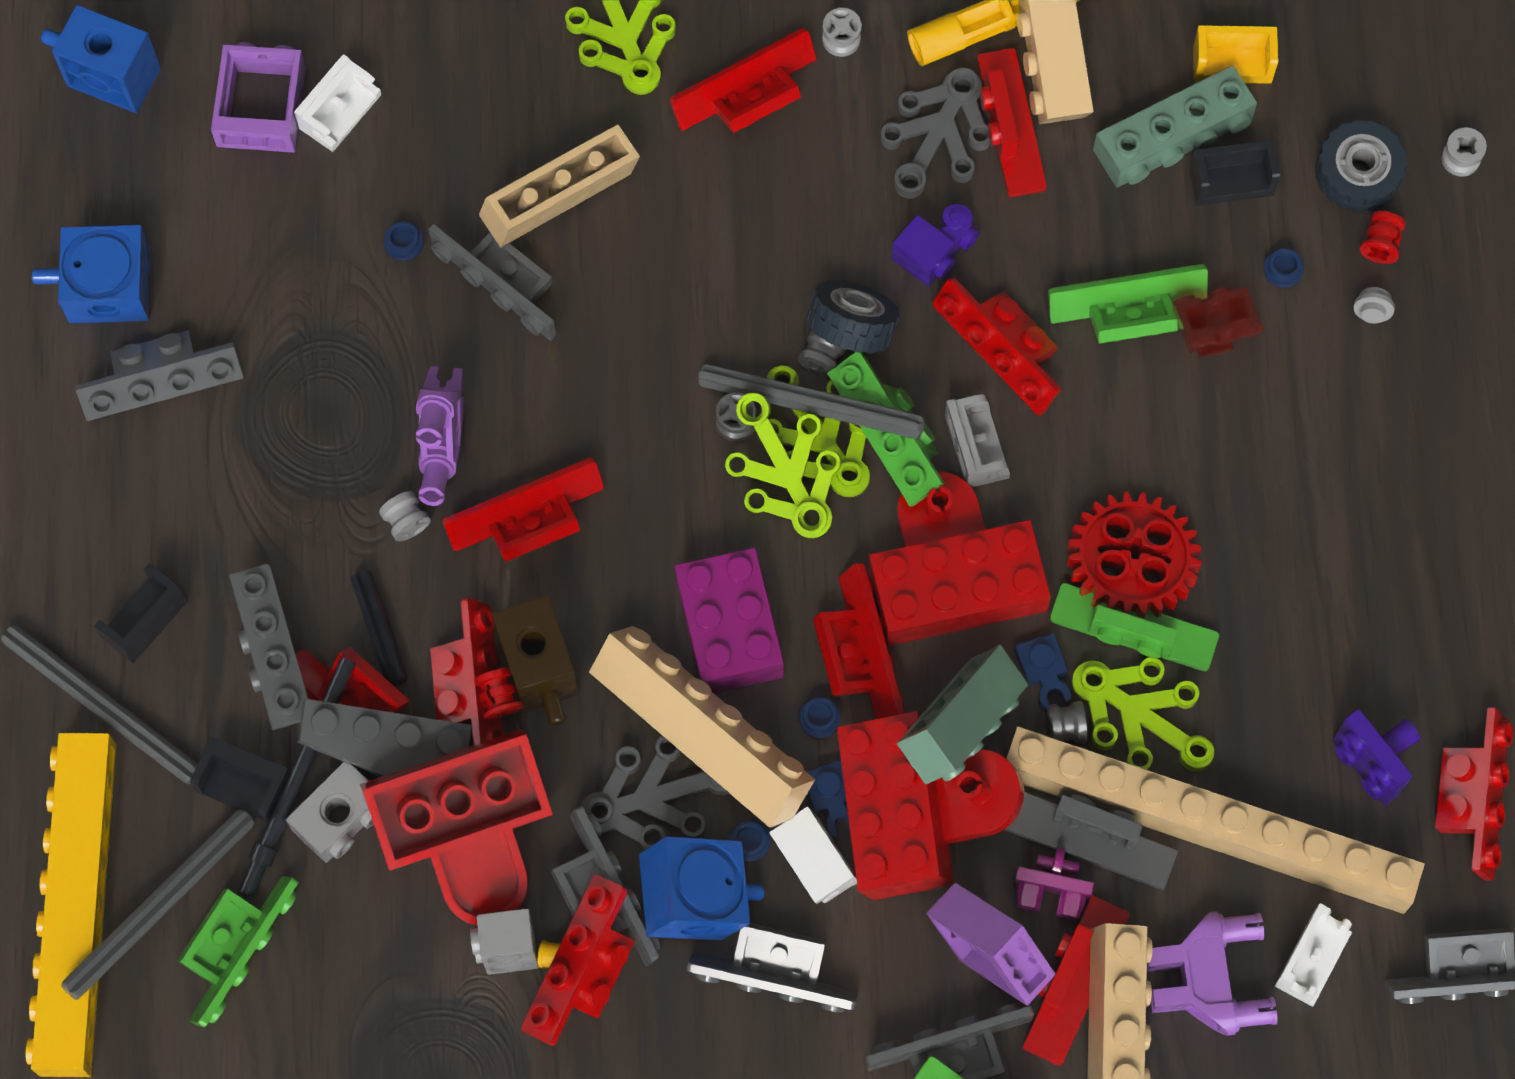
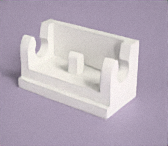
(337, 103)
(814, 856)
(1314, 956)

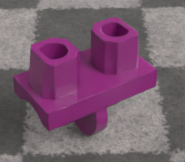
(1072, 891)

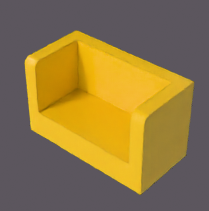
(1247, 48)

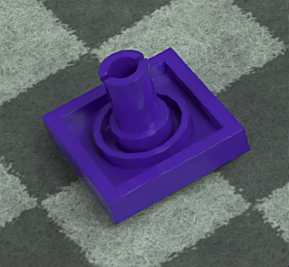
(1376, 755)

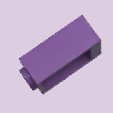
(250, 132)
(991, 943)

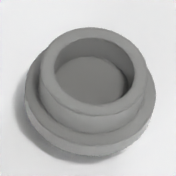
(1374, 305)

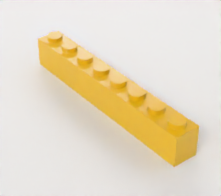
(73, 902)

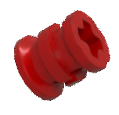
(1383, 238)
(498, 694)

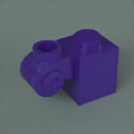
(929, 250)

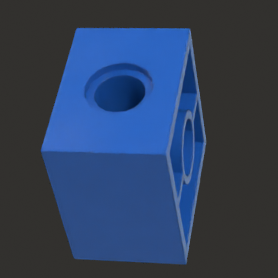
(104, 58)
(101, 274)
(695, 888)

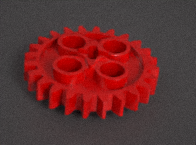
(1138, 523)

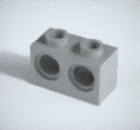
(505, 941)

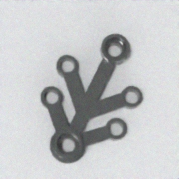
(939, 127)
(649, 797)

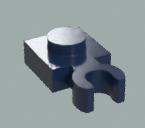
(1043, 665)
(829, 795)

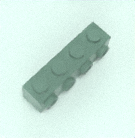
(1175, 127)
(963, 716)

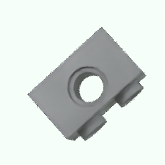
(312, 821)

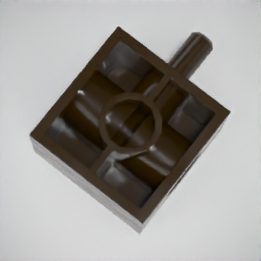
(541, 677)

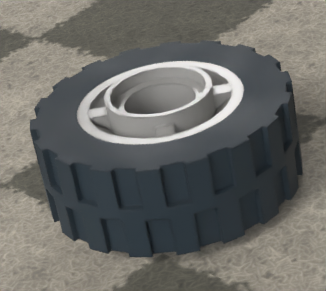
(1364, 143)
(852, 316)

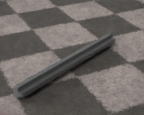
(814, 401)
(99, 703)
(157, 904)

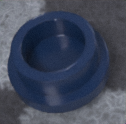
(403, 241)
(1283, 268)
(819, 717)
(754, 839)

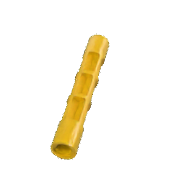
(961, 29)

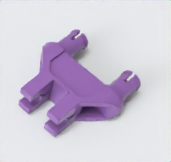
(439, 433)
(1206, 978)

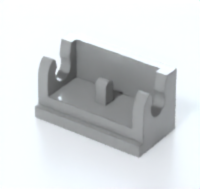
(975, 440)

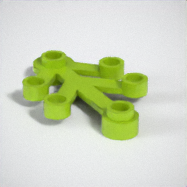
(624, 36)
(827, 441)
(787, 471)
(1137, 711)

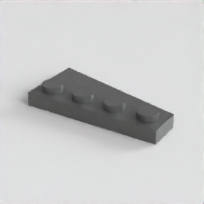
(377, 738)

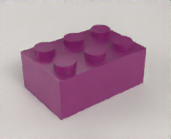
(729, 621)

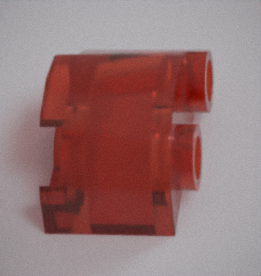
(1218, 321)

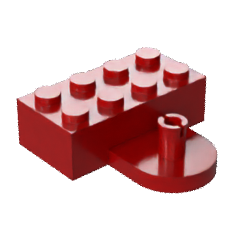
(954, 569)
(463, 819)
(906, 826)

